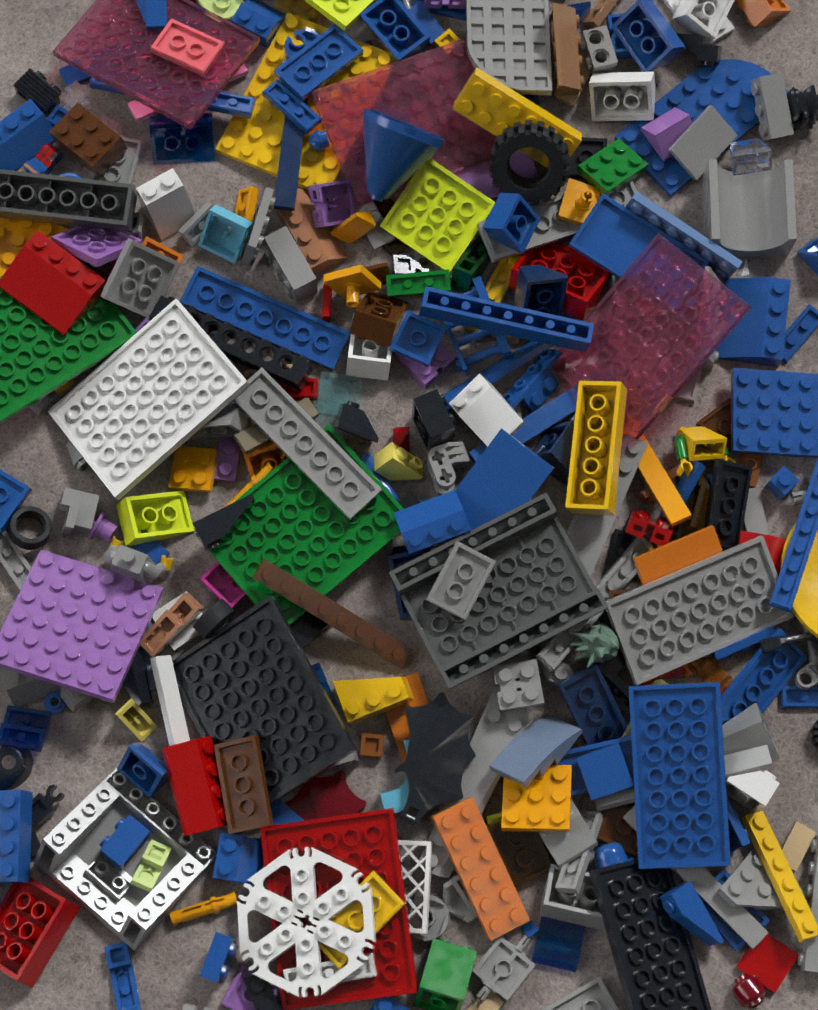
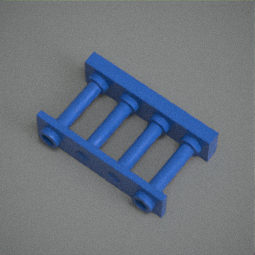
(500, 347)

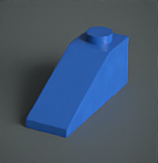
(689, 911)

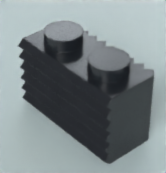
(34, 87)

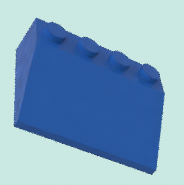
(762, 330)

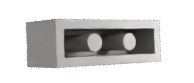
(772, 107)

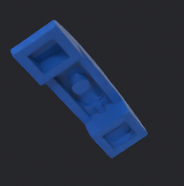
(123, 977)

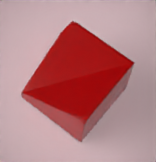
(401, 437)

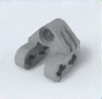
(453, 458)

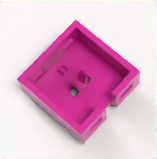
(222, 587)

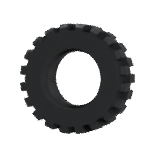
(536, 137)

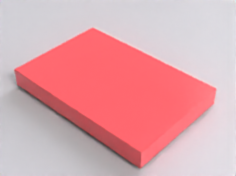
(187, 47)

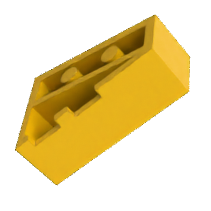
(373, 696)

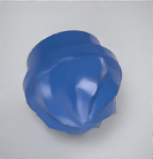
(319, 140)

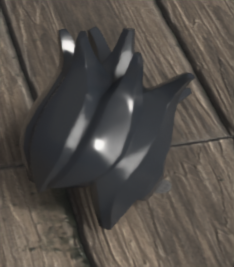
(803, 107)

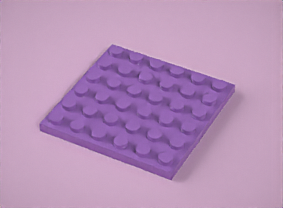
(77, 625)

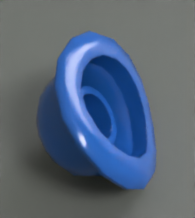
(609, 855)

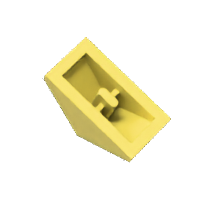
(136, 720)

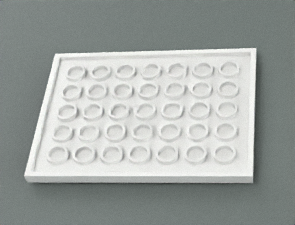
(148, 398)

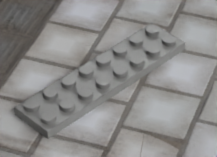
(549, 227)
(307, 444)

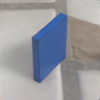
(530, 929)

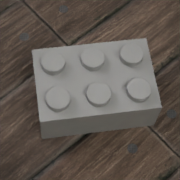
(289, 265)

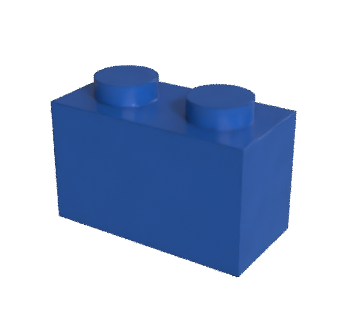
(124, 842)

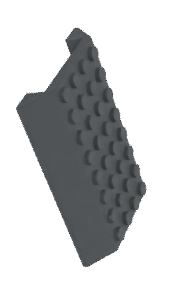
(527, 598)

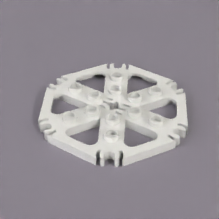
(326, 931)

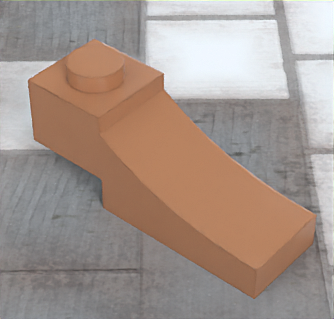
(171, 624)

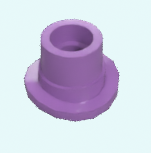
(103, 528)

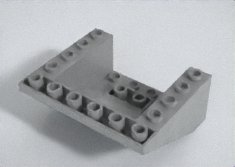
(74, 860)

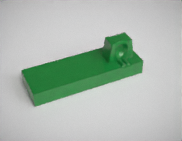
(415, 283)

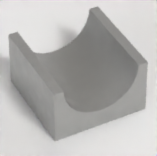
(750, 211)

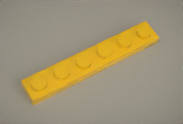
(781, 876)

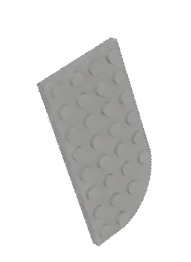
(511, 43)

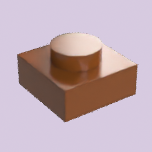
(371, 745)

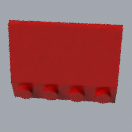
(584, 278)
(52, 283)
(31, 929)

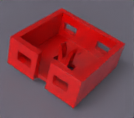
(641, 523)

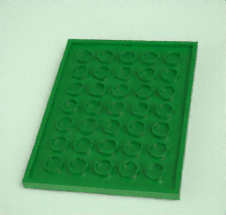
(41, 359)
(304, 533)

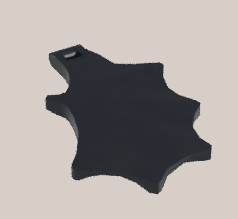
(435, 756)

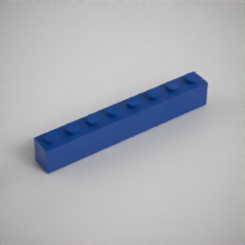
(506, 319)

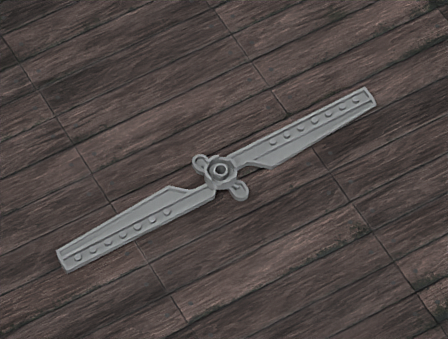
(498, 729)

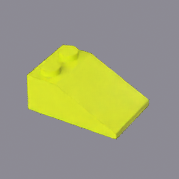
(159, 513)

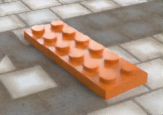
(480, 868)

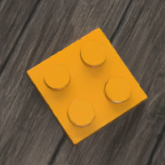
(193, 469)

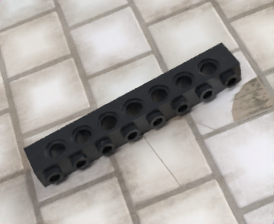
(294, 377)

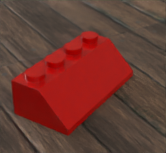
(195, 785)

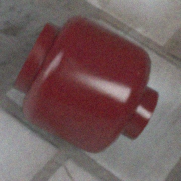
(748, 991)

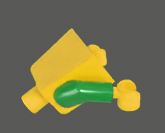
(698, 444)

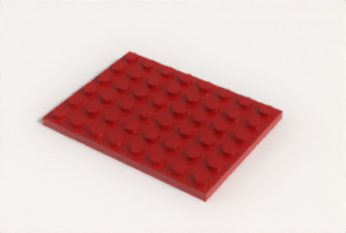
(370, 845)

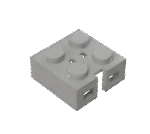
(511, 696)

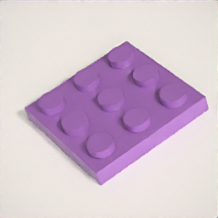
(93, 244)

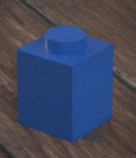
(782, 483)

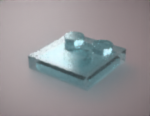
(335, 390)

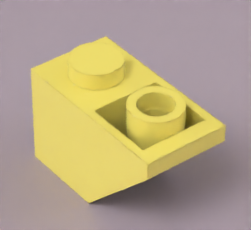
(397, 463)

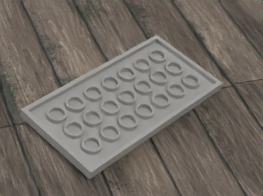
(696, 610)

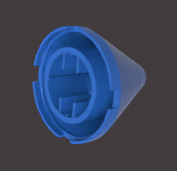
(394, 152)

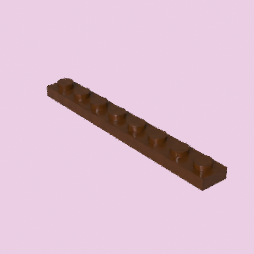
(332, 613)

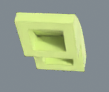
(151, 866)

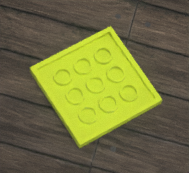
(437, 215)

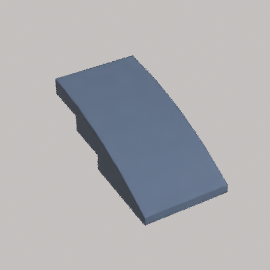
(535, 749)

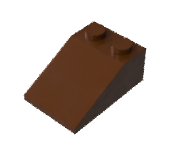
(378, 318)

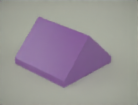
(666, 130)

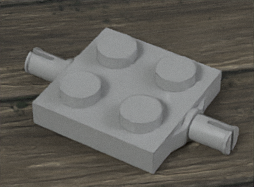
(503, 968)

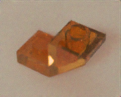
(710, 671)

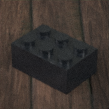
(433, 419)

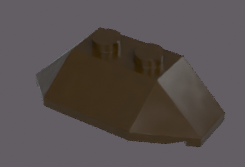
(697, 506)

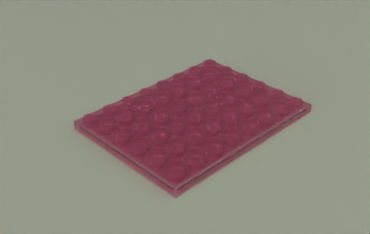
(115, 49)
(410, 90)
(654, 331)

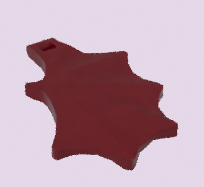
(326, 798)

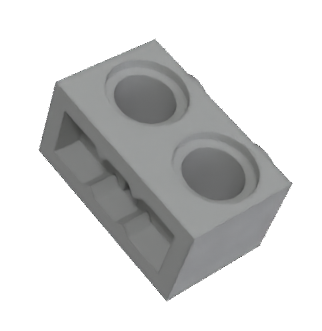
(603, 50)

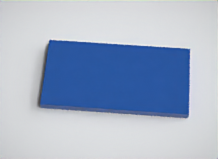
(617, 236)
(500, 480)

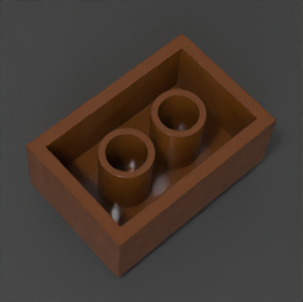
(88, 140)

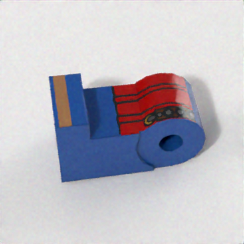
(44, 161)

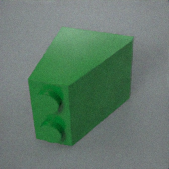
(445, 976)

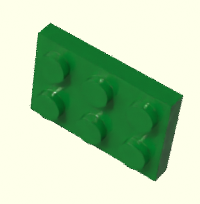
(612, 167)

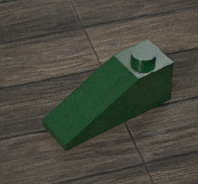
(470, 266)

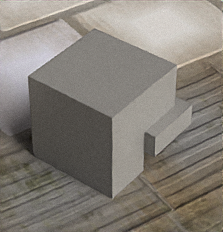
(79, 510)

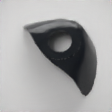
(18, 774)

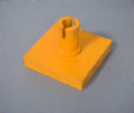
(577, 201)
(351, 283)

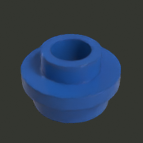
(54, 709)

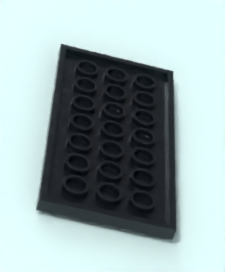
(648, 946)

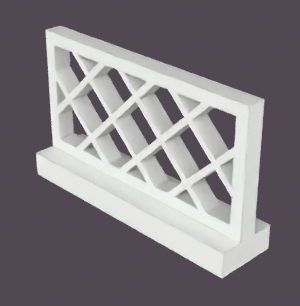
(426, 882)

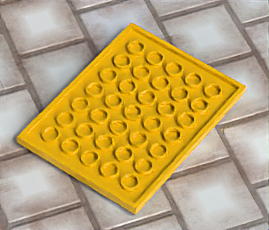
(259, 139)

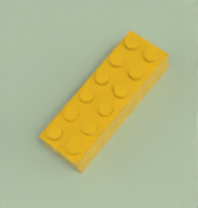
(498, 106)
(596, 448)

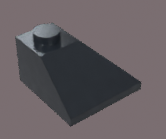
(355, 422)

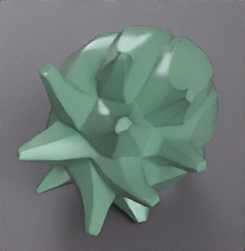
(597, 644)

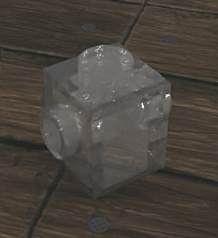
(76, 93)

